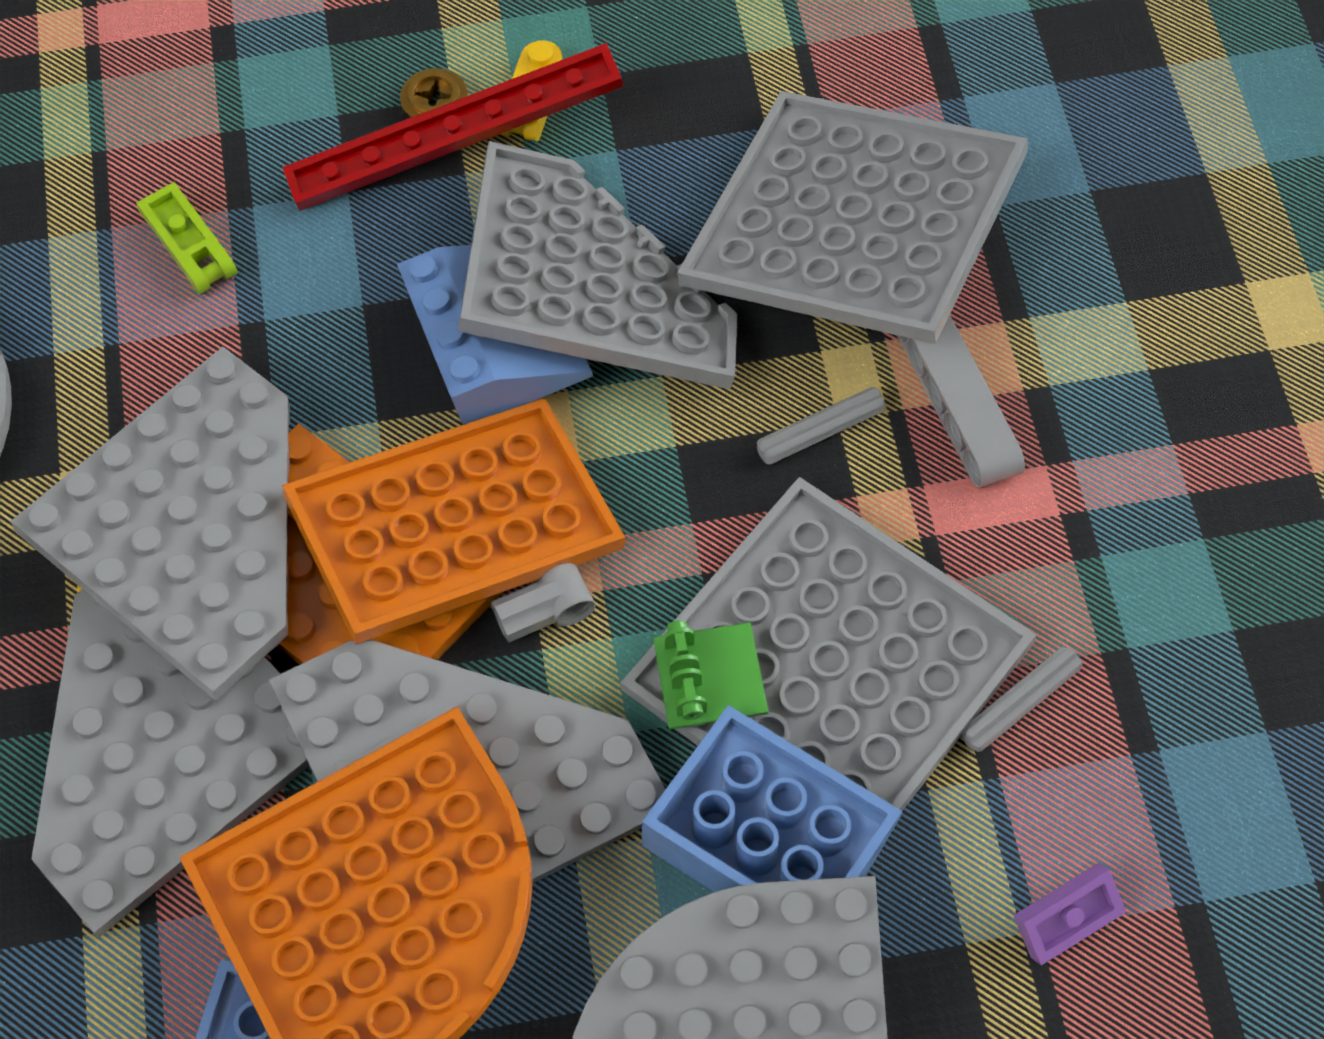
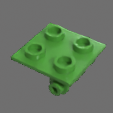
(708, 672)

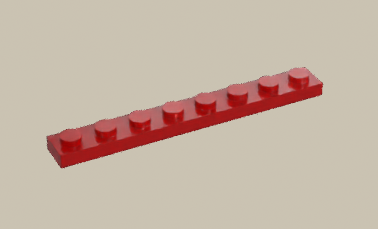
(452, 126)

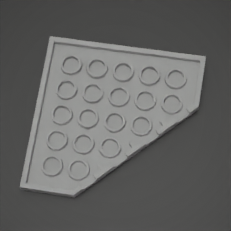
(576, 278)
(184, 523)
(147, 766)
(567, 766)

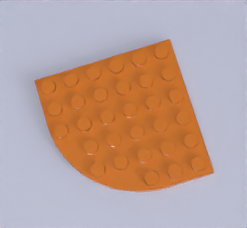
(376, 893)

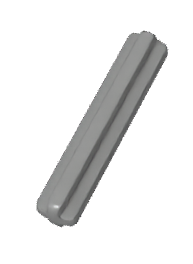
(820, 425)
(1021, 699)

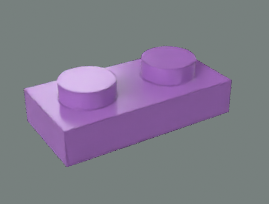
(1069, 913)

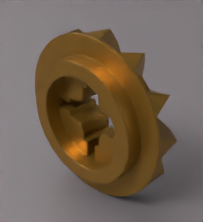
(423, 86)

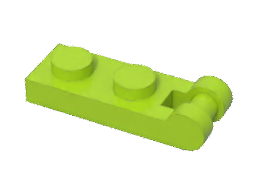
(186, 237)

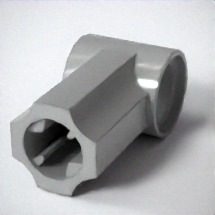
(555, 598)

